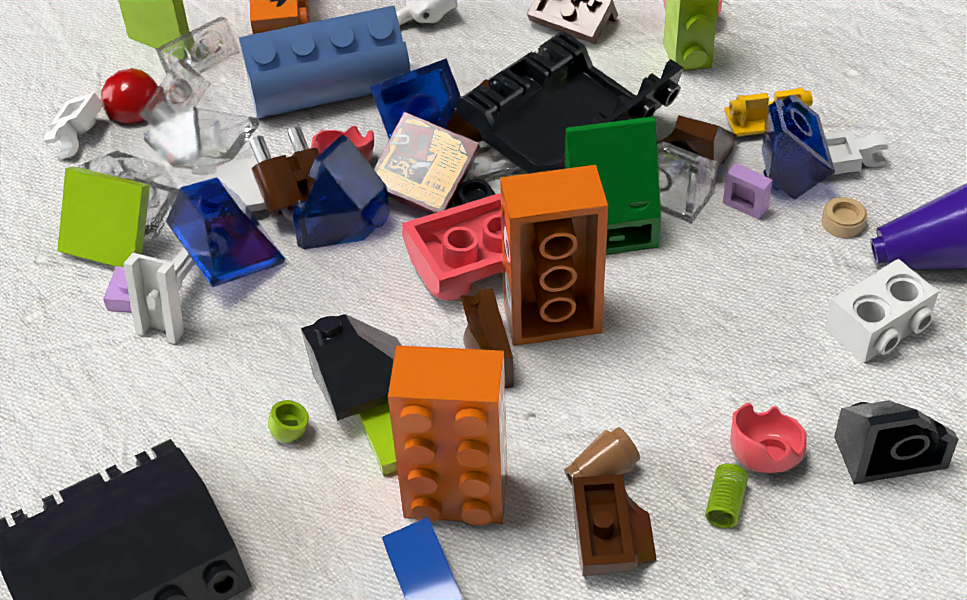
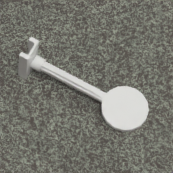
(156, 282)

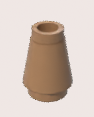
(607, 455)

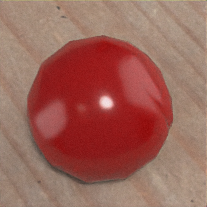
(127, 95)

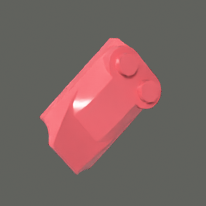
(456, 246)

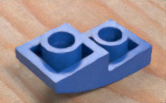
(421, 563)

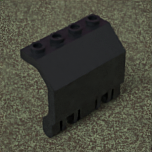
(556, 89)
(125, 538)

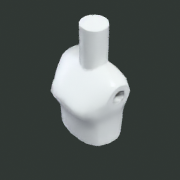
(425, 10)

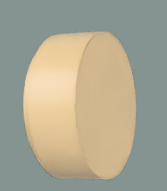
(844, 217)

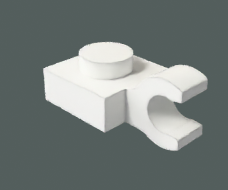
(72, 120)
(850, 153)

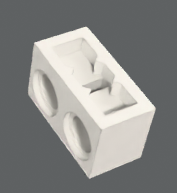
(881, 311)

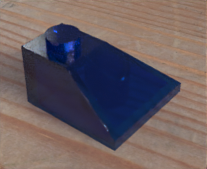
(221, 232)

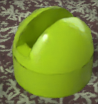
(287, 421)

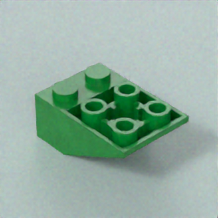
(629, 176)

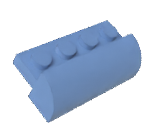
(323, 61)

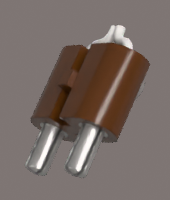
(284, 178)

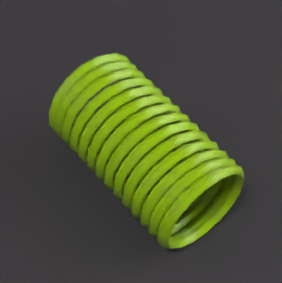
(726, 485)

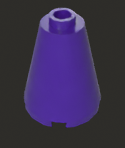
(927, 236)

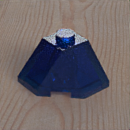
(424, 93)
(795, 147)
(343, 201)

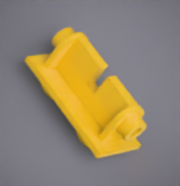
(749, 112)

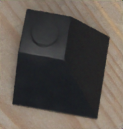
(350, 363)

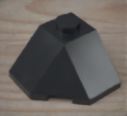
(891, 441)

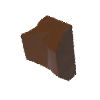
(703, 137)
(486, 328)
(609, 526)

